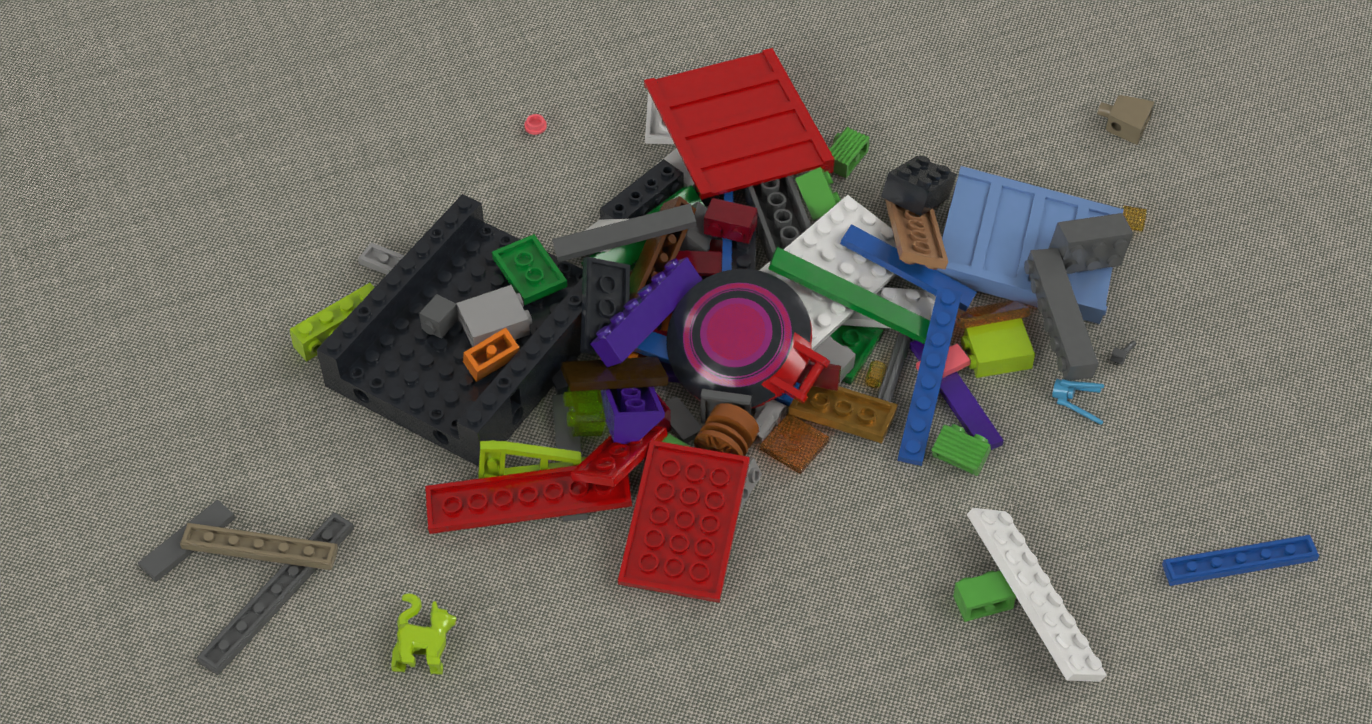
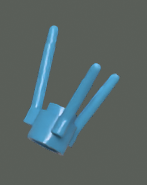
(1066, 389)

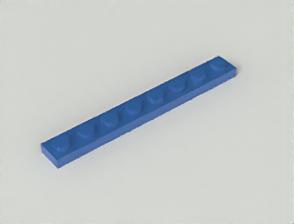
(929, 376)

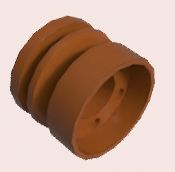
(728, 430)

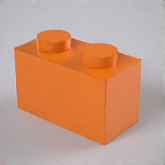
(490, 354)

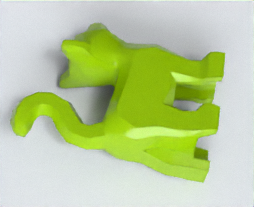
(420, 639)

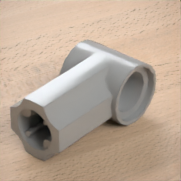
(767, 417)

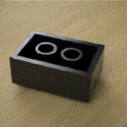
(918, 185)

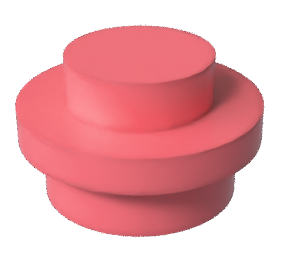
(535, 124)

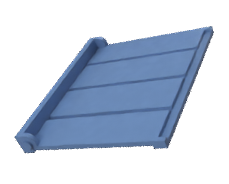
(997, 225)

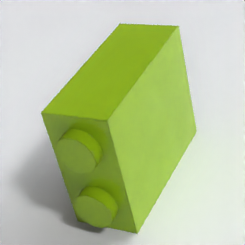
(998, 348)

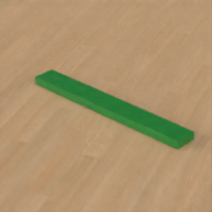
(849, 295)

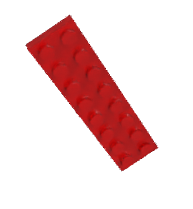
(518, 499)

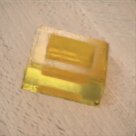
(1135, 217)

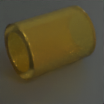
(875, 374)

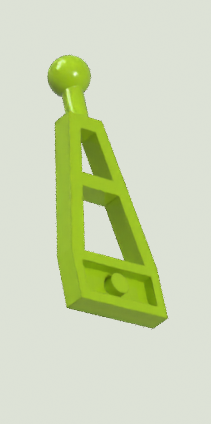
(493, 458)

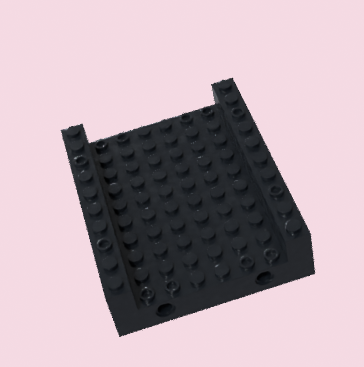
(421, 380)

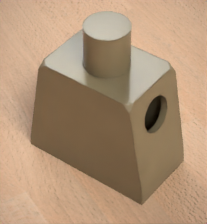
(1127, 117)

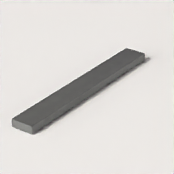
(268, 601)

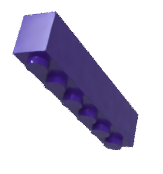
(645, 312)

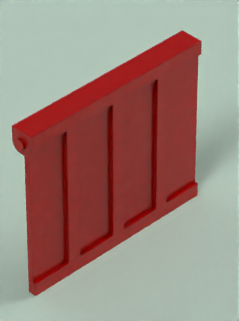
(739, 123)

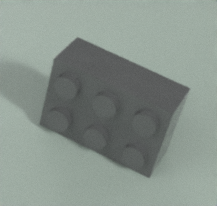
(1092, 242)

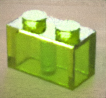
(585, 412)

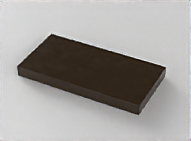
(628, 374)

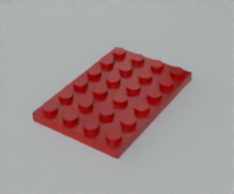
(684, 521)

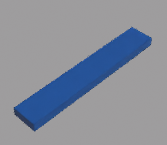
(888, 258)
(1240, 560)

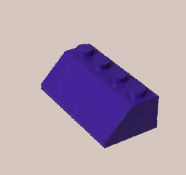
(631, 412)

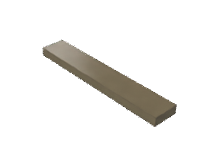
(259, 546)

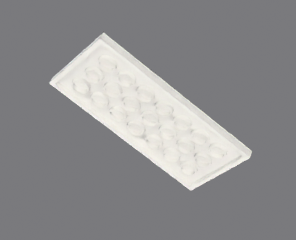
(822, 248)

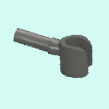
(1119, 355)

